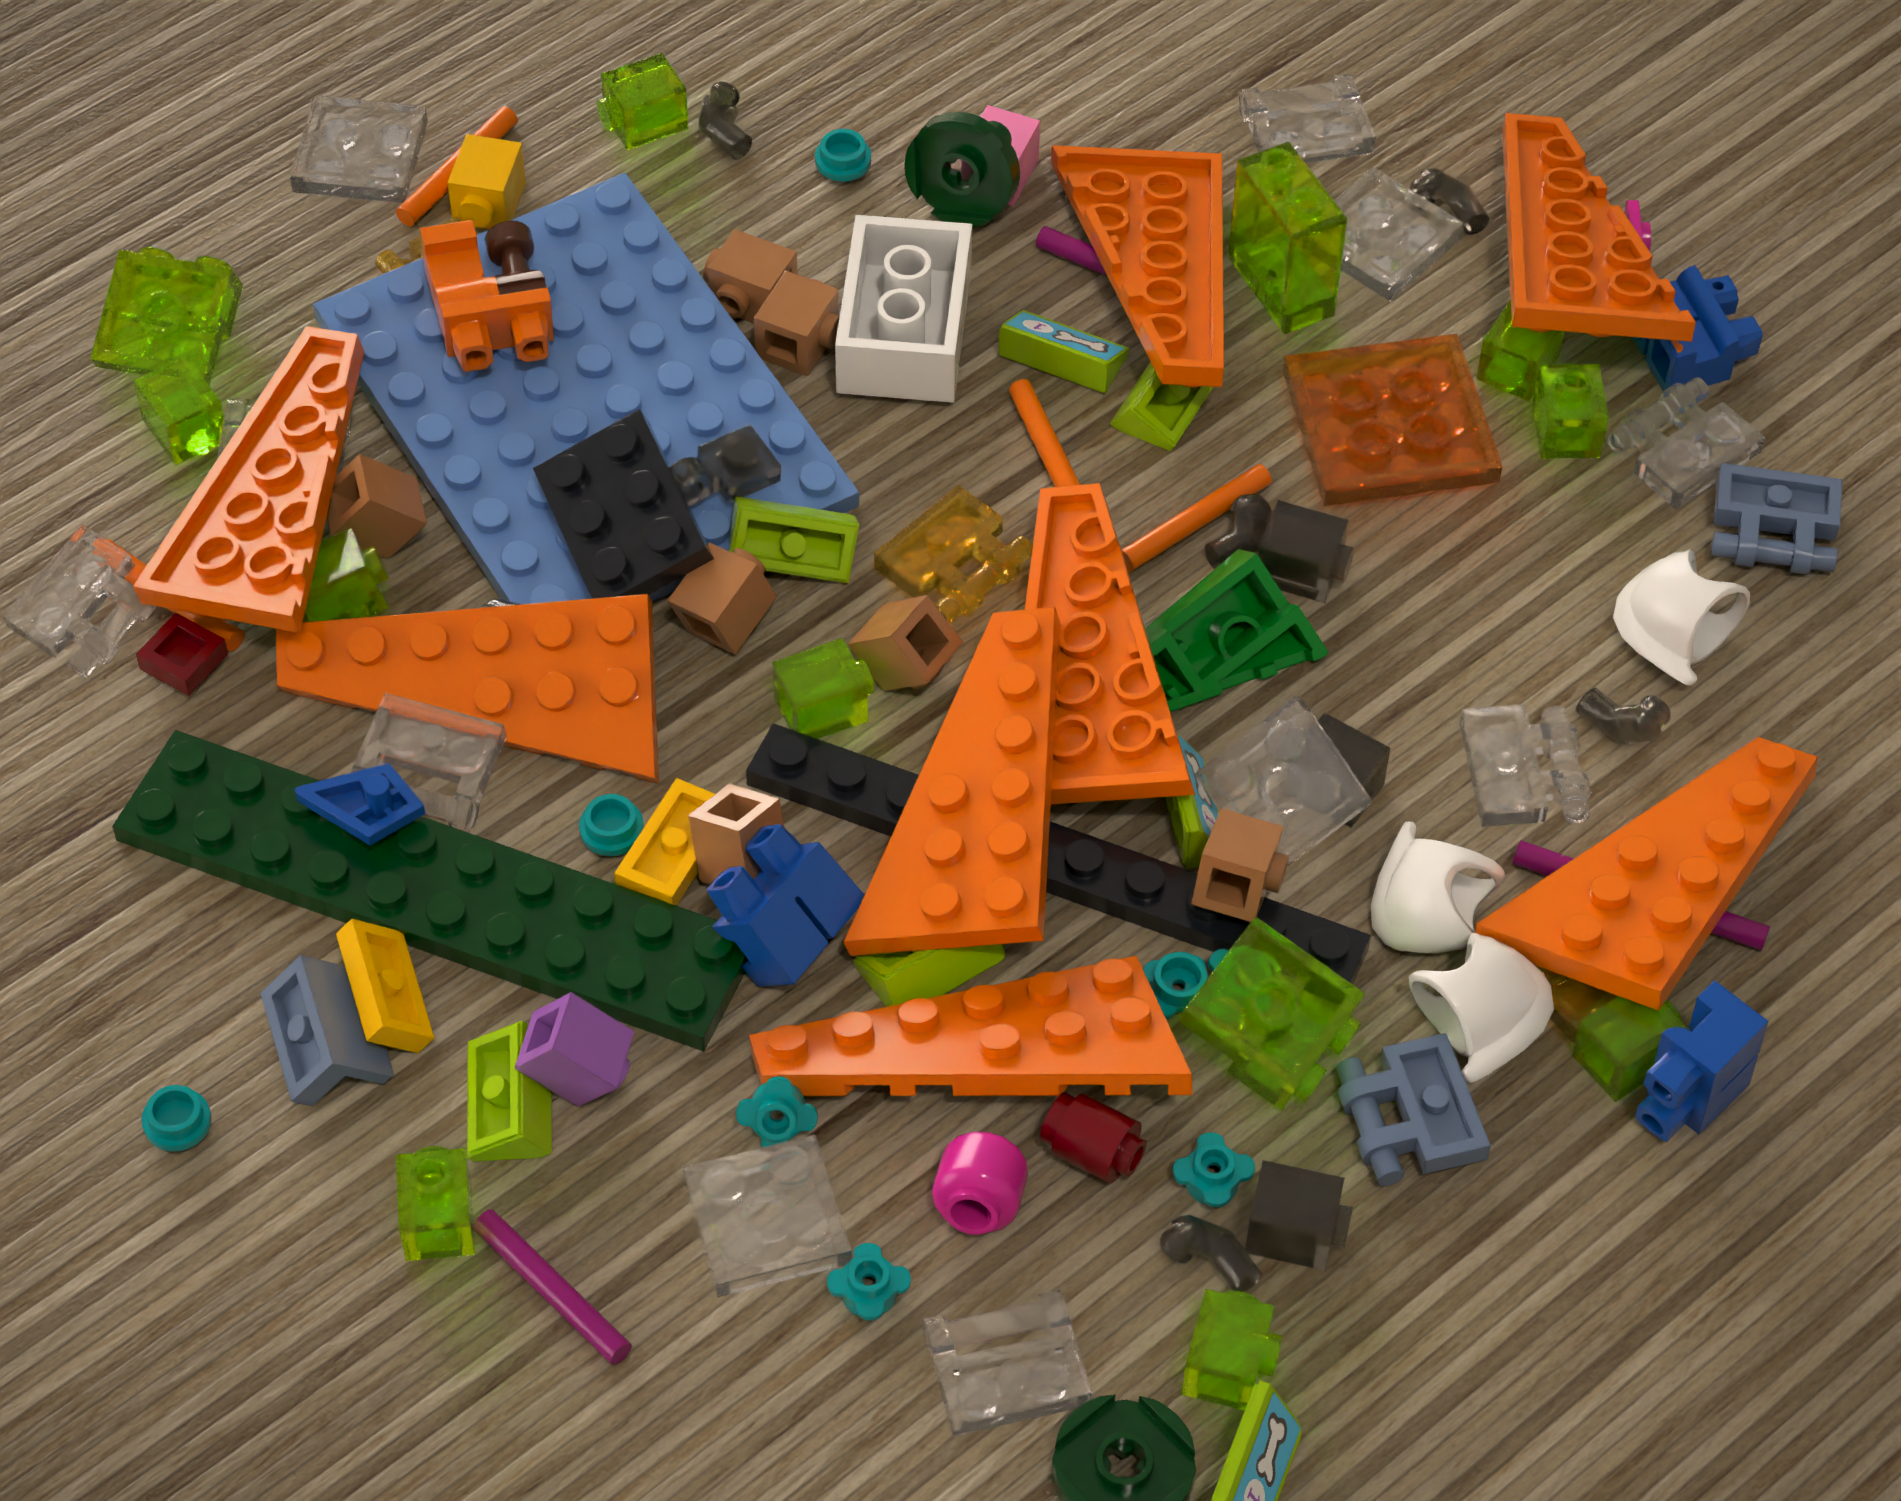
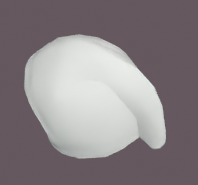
(1668, 614)
(1424, 900)
(1487, 1005)

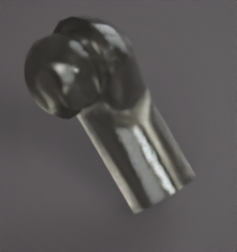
(718, 120)
(1455, 194)
(1249, 526)
(1627, 723)
(1214, 1242)

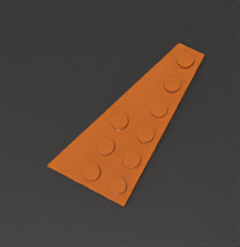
(1161, 245)
(1570, 251)
(260, 514)
(555, 673)
(1110, 703)
(977, 823)
(1656, 888)
(991, 1040)

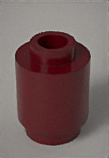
(1093, 1137)

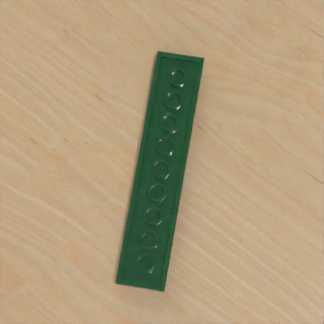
(440, 890)

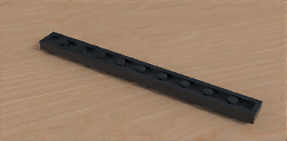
(1078, 864)

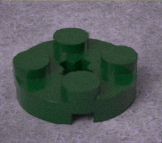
(981, 145)
(1123, 1428)

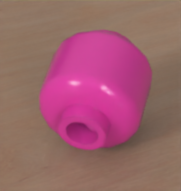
(980, 1182)

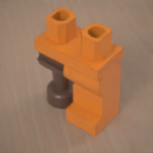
(490, 311)

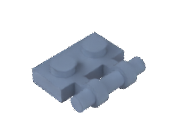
(1779, 504)
(1433, 1104)

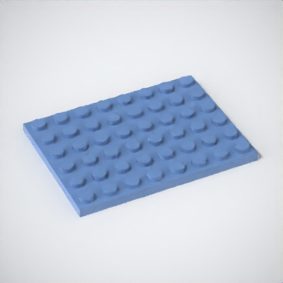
(628, 336)

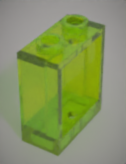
(1289, 231)

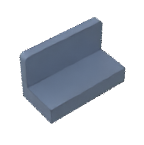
(320, 1030)

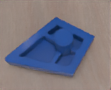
(364, 802)

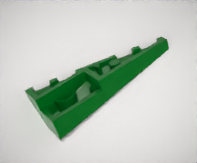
(1229, 633)

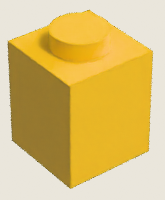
(486, 181)

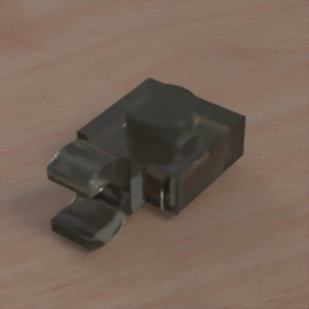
(730, 464)

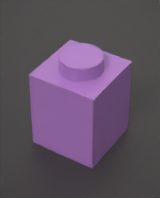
(575, 1050)

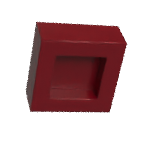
(182, 654)

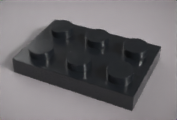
(623, 511)

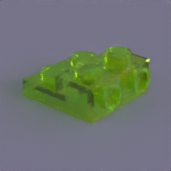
(165, 311)
(1274, 1014)

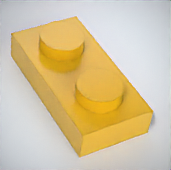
(663, 854)
(384, 986)

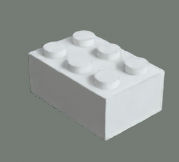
(903, 308)

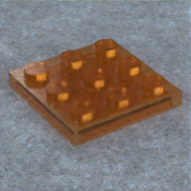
(1391, 419)

